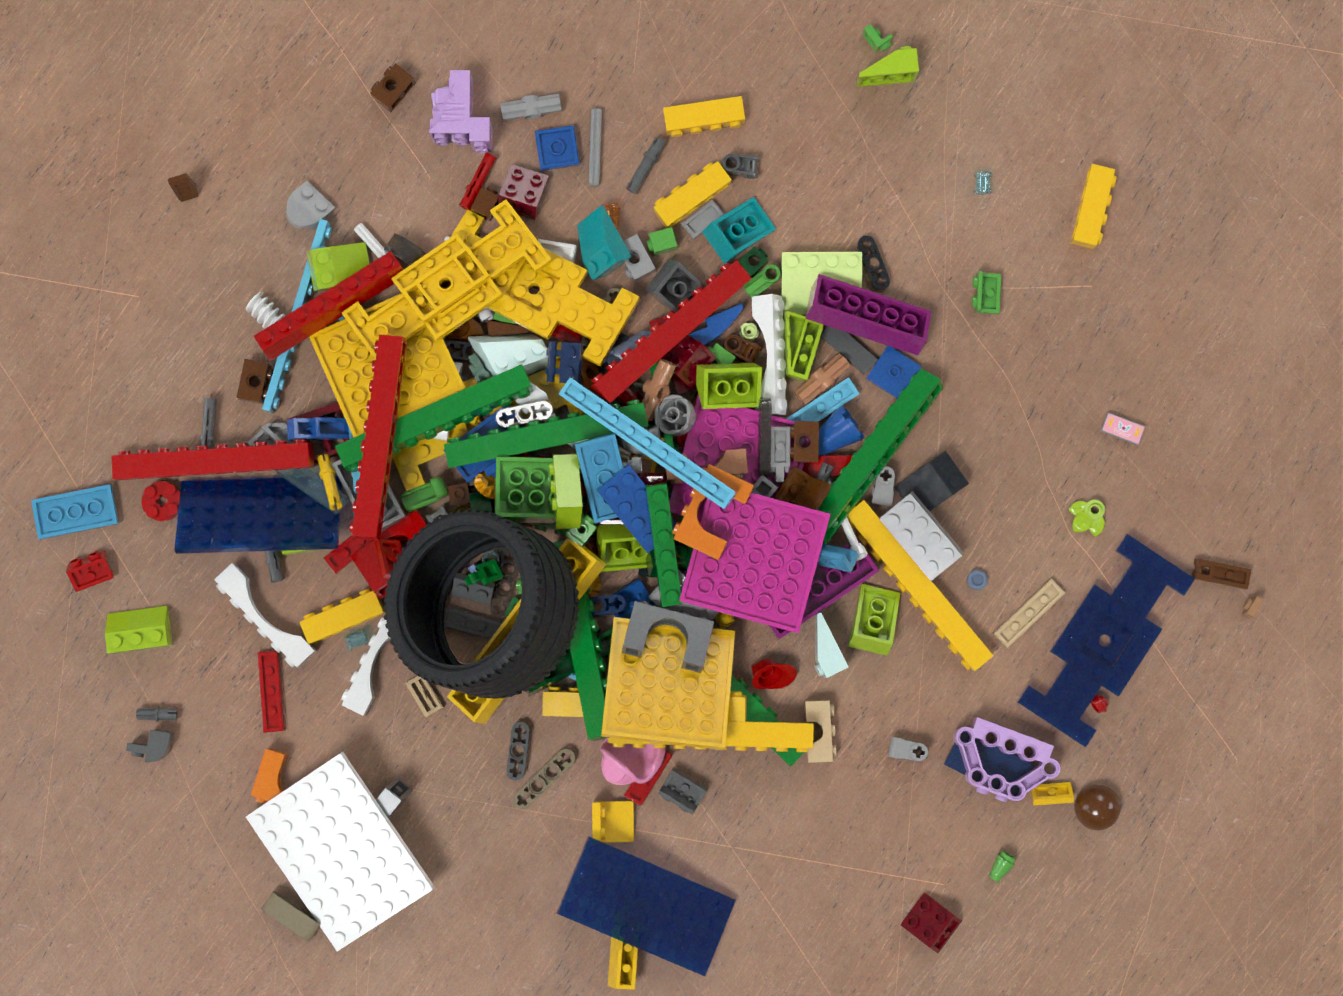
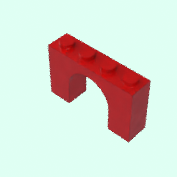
(367, 558)

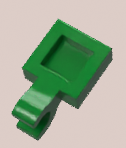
(486, 572)

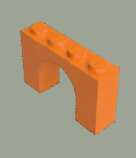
(690, 530)
(268, 778)

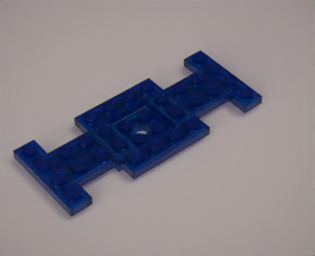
(1119, 618)

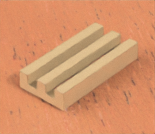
(433, 709)

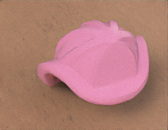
(630, 764)

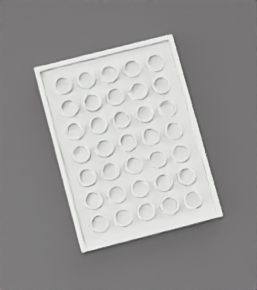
(340, 851)

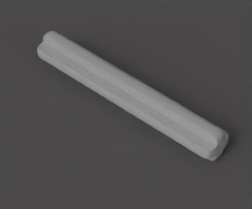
(595, 147)

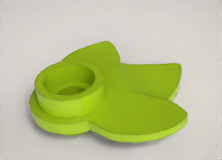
(1086, 519)

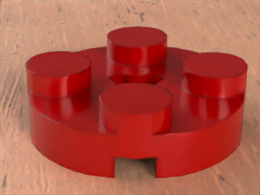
(152, 494)

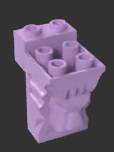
(454, 115)

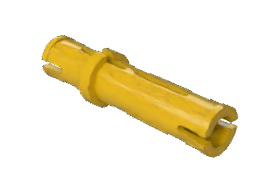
(328, 475)

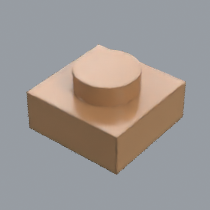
(1252, 606)

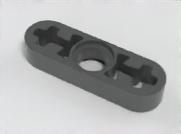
(522, 767)

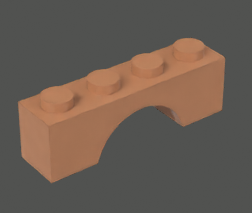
(731, 461)

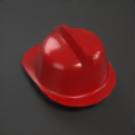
(771, 675)

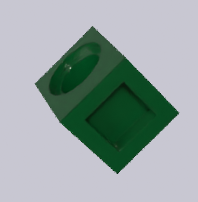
(757, 253)

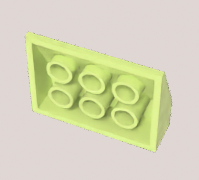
(802, 268)

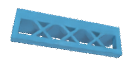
(837, 558)

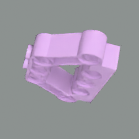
(972, 762)

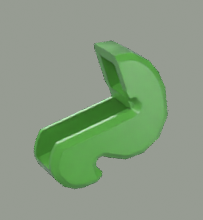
(425, 494)

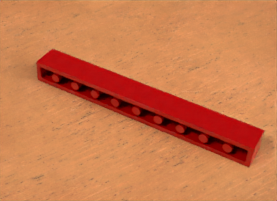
(670, 332)
(379, 437)
(212, 461)

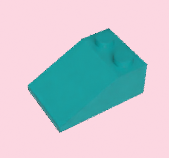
(738, 230)
(601, 244)

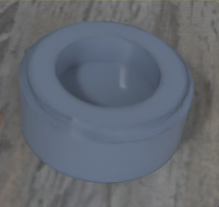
(977, 580)

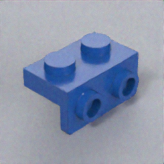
(632, 592)

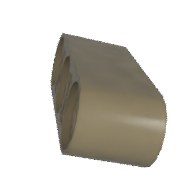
(291, 916)

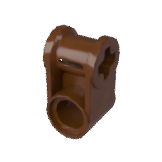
(743, 349)

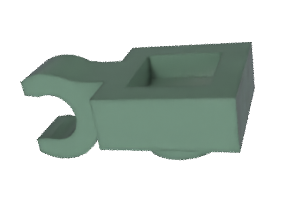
(477, 369)

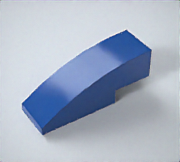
(717, 325)
(317, 428)

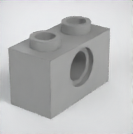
(644, 266)

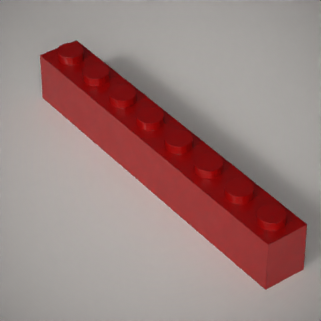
(328, 306)

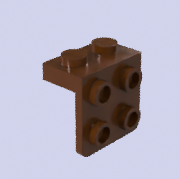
(803, 489)

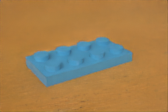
(598, 462)
(74, 512)

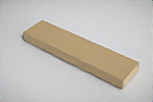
(1029, 613)

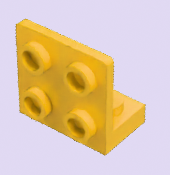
(613, 821)

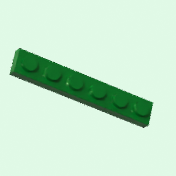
(663, 544)

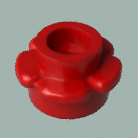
(1099, 704)

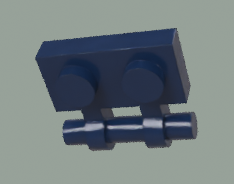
(570, 362)

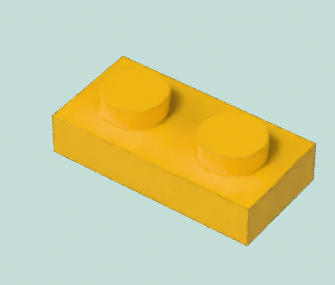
(1052, 794)

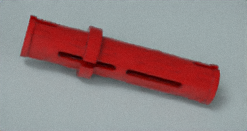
(475, 185)

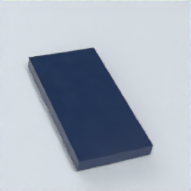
(993, 762)

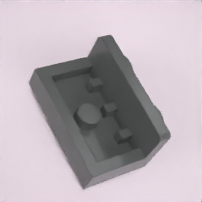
(476, 592)
(682, 791)

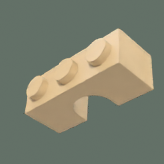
(821, 713)

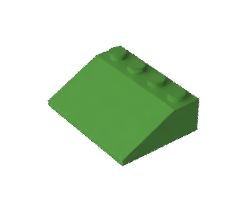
(524, 490)

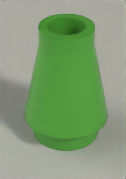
(1002, 865)

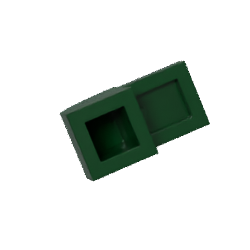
(480, 502)

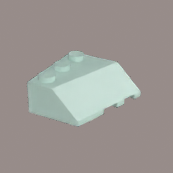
(509, 351)

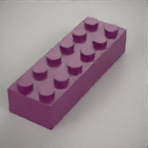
(868, 314)
(830, 585)

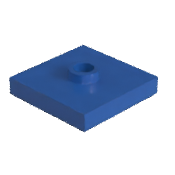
(557, 148)
(893, 372)

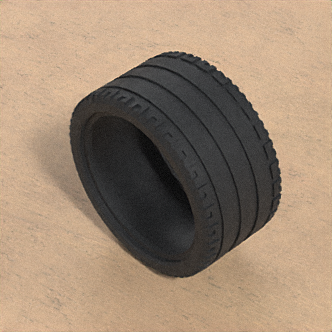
(420, 590)

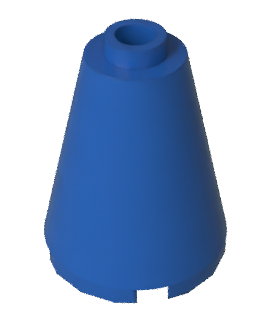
(838, 432)

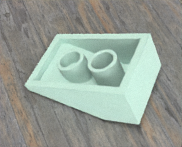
(827, 653)

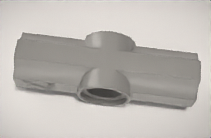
(531, 107)

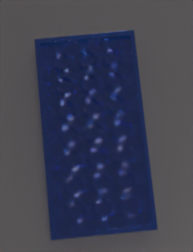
(252, 517)
(646, 906)

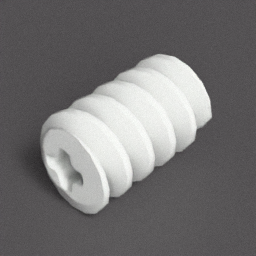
(263, 311)

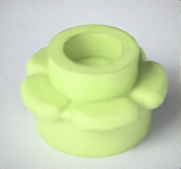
(754, 331)

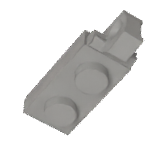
(780, 452)

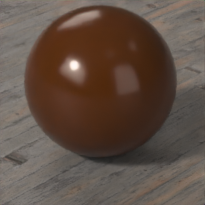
(1097, 807)

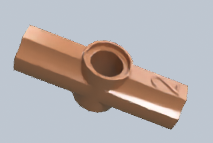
(822, 379)
(657, 387)

